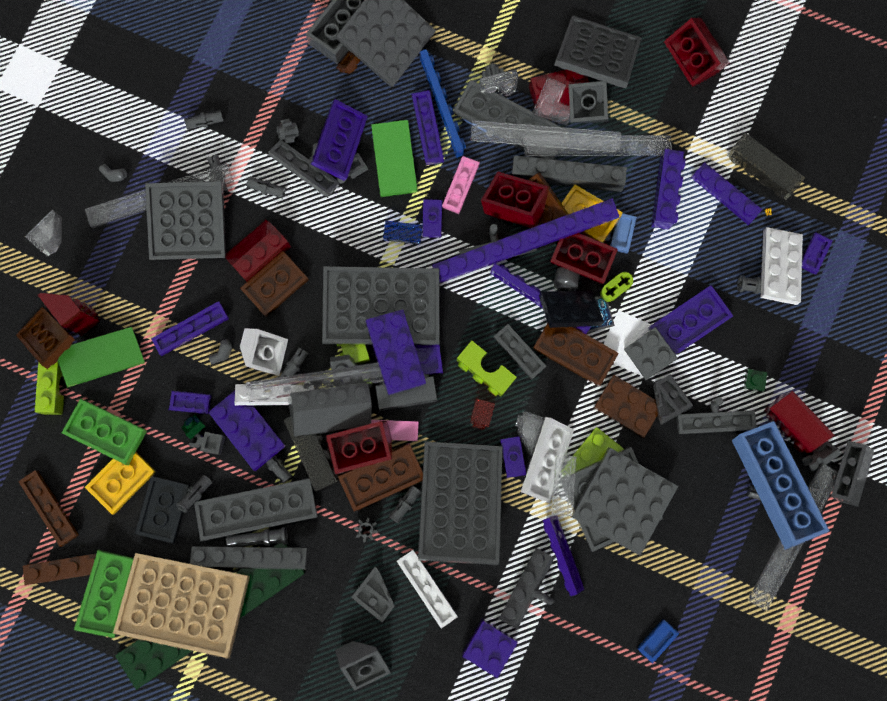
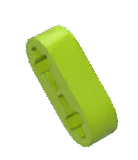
(614, 284)

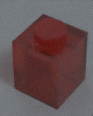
(482, 414)

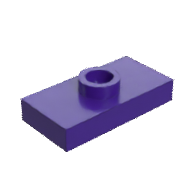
(432, 218)
(815, 253)
(190, 402)
(513, 457)

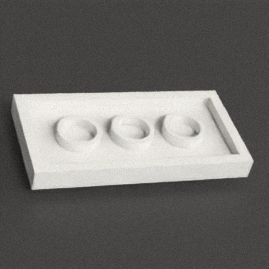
(781, 266)
(552, 441)

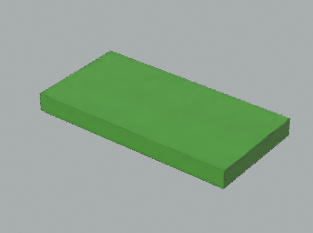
(394, 158)
(100, 357)
(104, 432)
(104, 594)

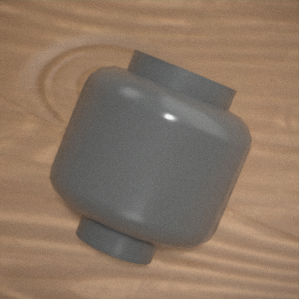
(566, 280)

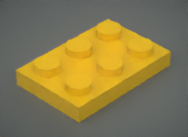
(580, 199)
(119, 482)

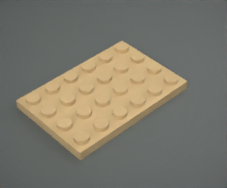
(182, 605)

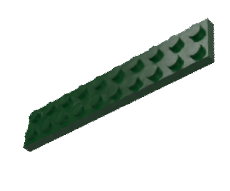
(148, 659)

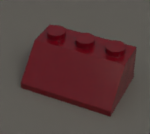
(696, 51)
(564, 76)
(515, 200)
(257, 250)
(584, 256)
(70, 312)
(798, 422)
(360, 446)

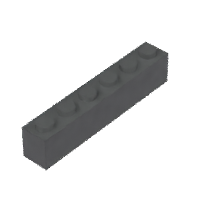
(570, 173)

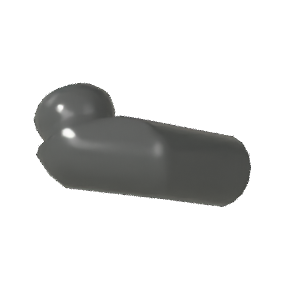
(113, 175)
(223, 352)

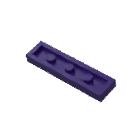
(427, 127)
(726, 193)
(189, 328)
(563, 554)

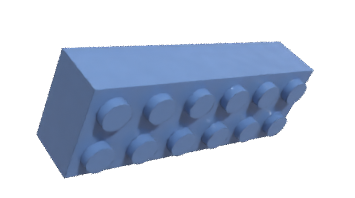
(780, 485)

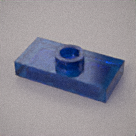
(402, 232)

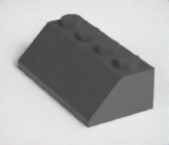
(330, 409)

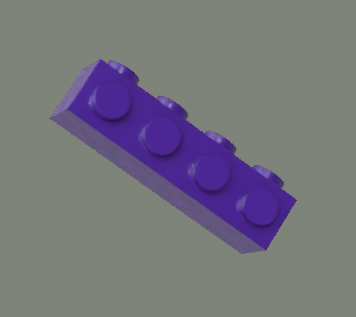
(667, 189)

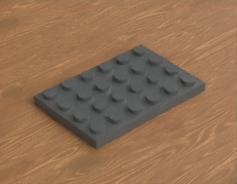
(367, 292)
(460, 503)

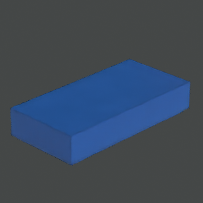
(657, 641)

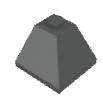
(588, 102)
(361, 664)

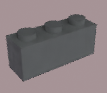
(410, 397)
(852, 473)

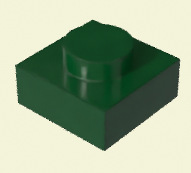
(755, 380)
(192, 426)

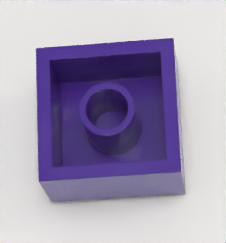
(489, 648)

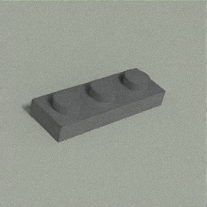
(519, 351)

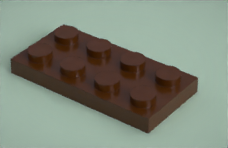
(45, 338)
(577, 352)
(382, 479)

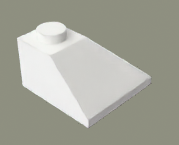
(263, 350)

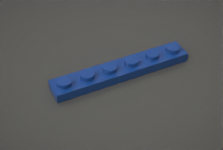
(445, 110)

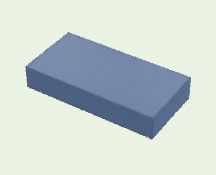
(623, 233)

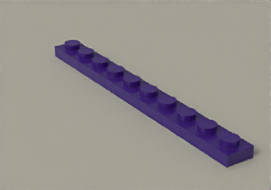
(527, 240)

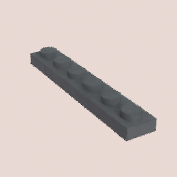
(250, 557)

